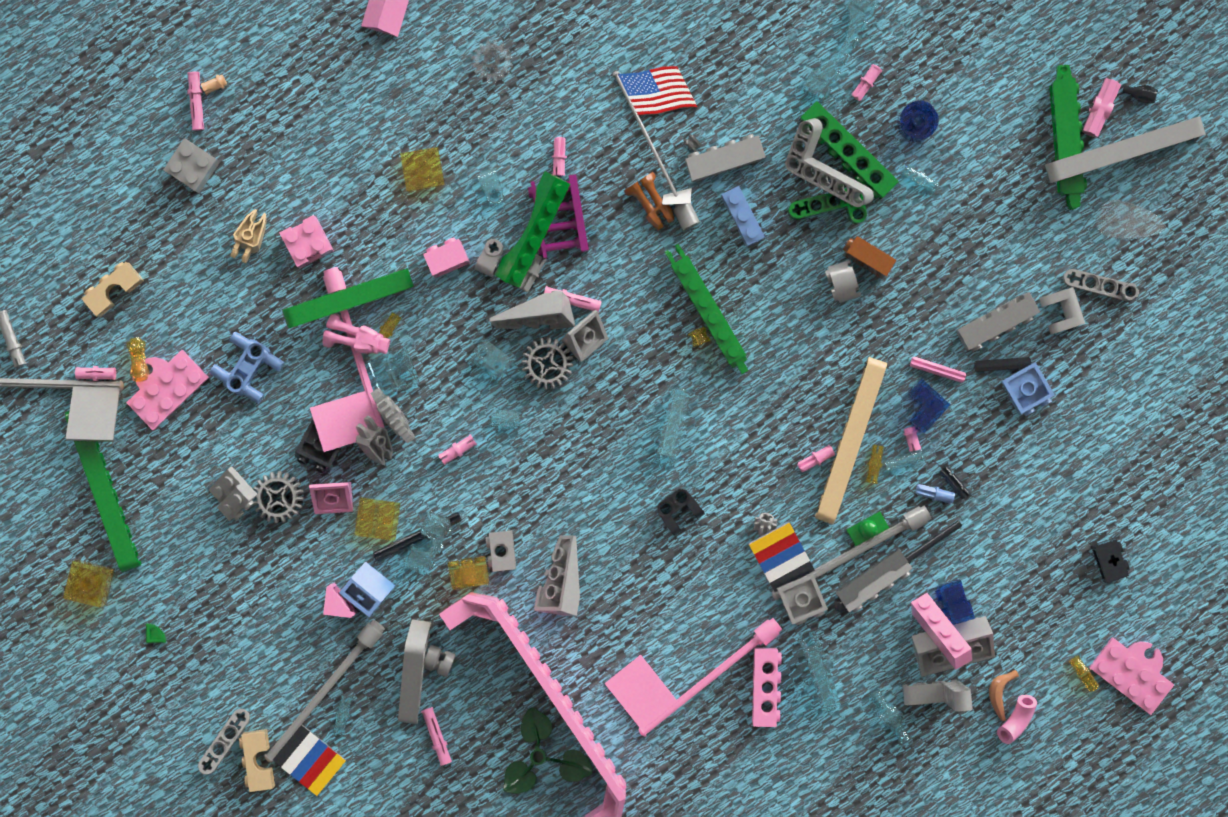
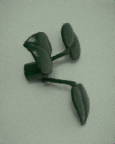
(518, 775)

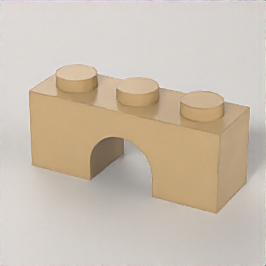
(98, 298)
(257, 777)

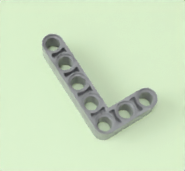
(821, 170)
(413, 671)
(952, 693)

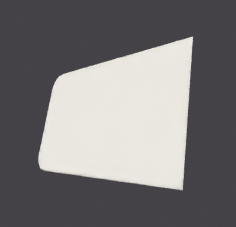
(683, 197)

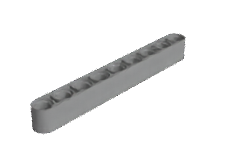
(1125, 149)

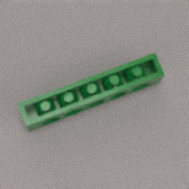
(859, 152)

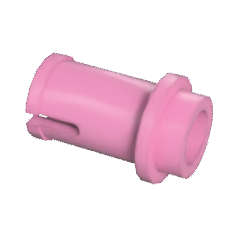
(912, 438)

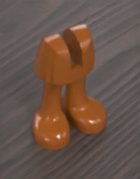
(636, 191)

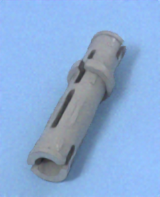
(13, 346)

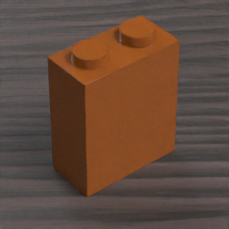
(868, 257)

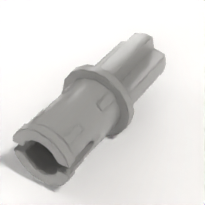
(532, 273)

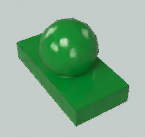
(867, 528)

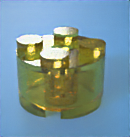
(468, 572)

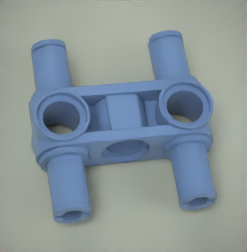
(246, 367)

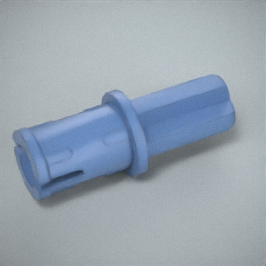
(935, 493)

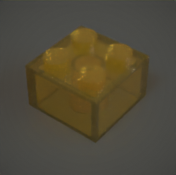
(88, 583)

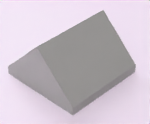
(586, 336)

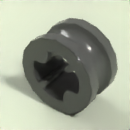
(692, 143)

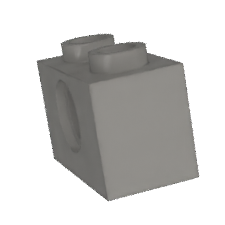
(504, 539)

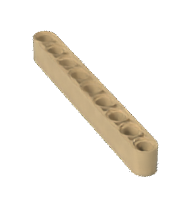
(851, 440)

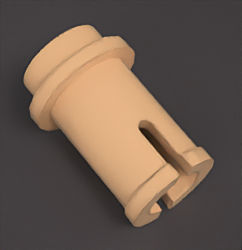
(214, 84)

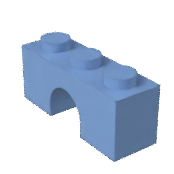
(743, 216)

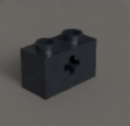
(1102, 553)

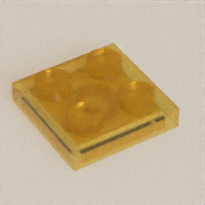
(422, 169)

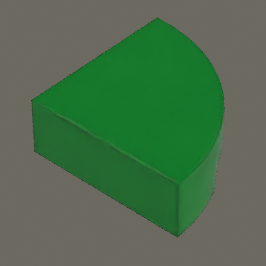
(154, 634)

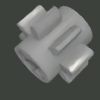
(765, 523)

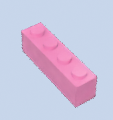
(941, 631)

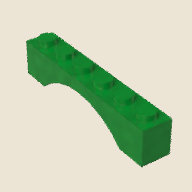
(518, 260)

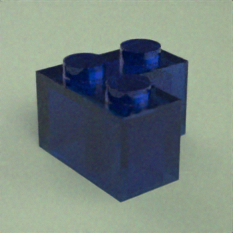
(931, 405)
(954, 602)

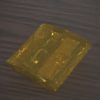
(377, 518)

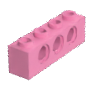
(760, 717)

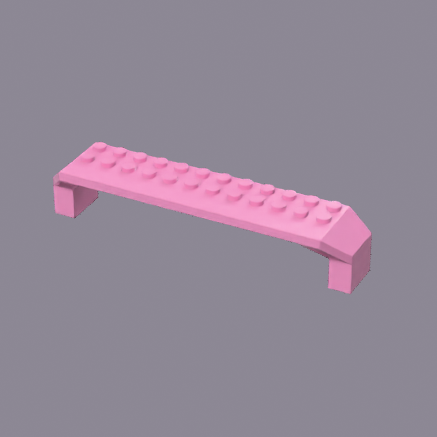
(495, 610)

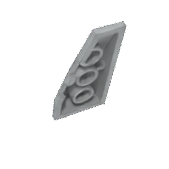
(546, 309)
(561, 588)

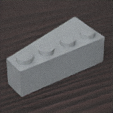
(997, 321)

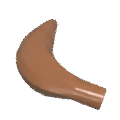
(996, 692)

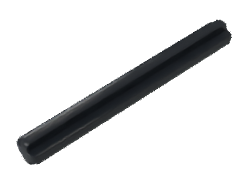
(408, 540)

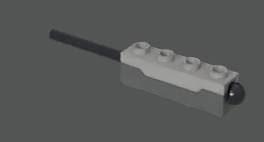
(883, 574)

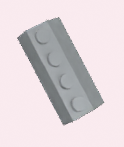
(976, 634)

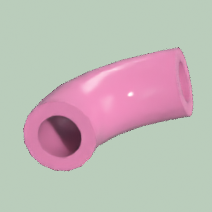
(1018, 720)

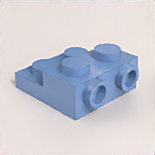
(1028, 389)

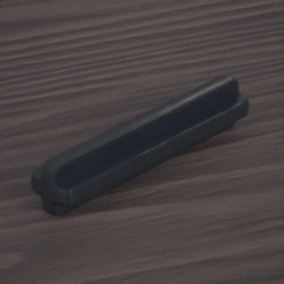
(1002, 364)

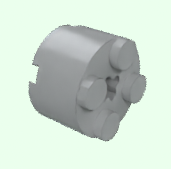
(843, 281)

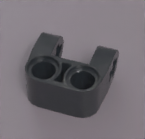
(675, 506)

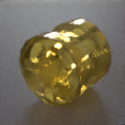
(699, 336)

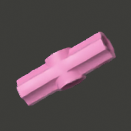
(1102, 107)

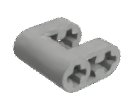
(1070, 308)

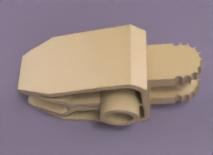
(249, 236)

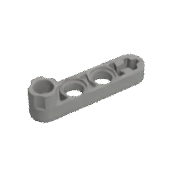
(1099, 285)
(221, 739)

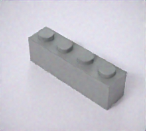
(724, 159)

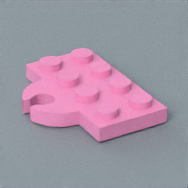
(166, 388)
(1133, 673)

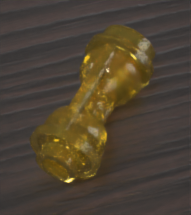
(139, 368)

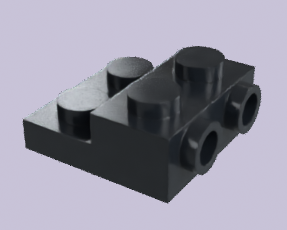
(311, 451)

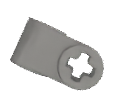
(489, 261)

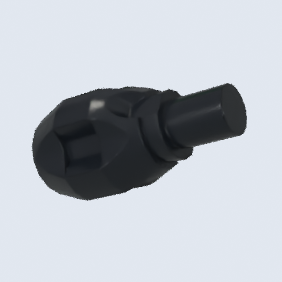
(1144, 93)

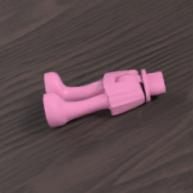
(366, 339)

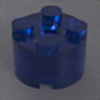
(926, 114)

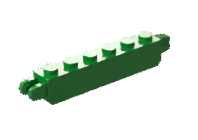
(1067, 131)
(708, 310)

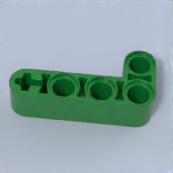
(825, 207)

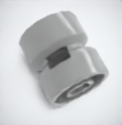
(439, 660)

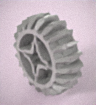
(541, 379)
(285, 503)

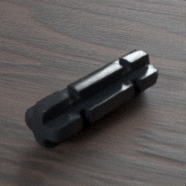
(954, 482)

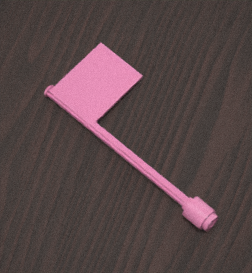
(338, 419)
(651, 701)

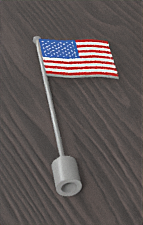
(656, 93)

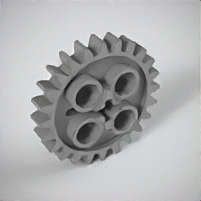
(392, 415)

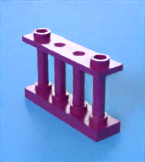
(577, 223)

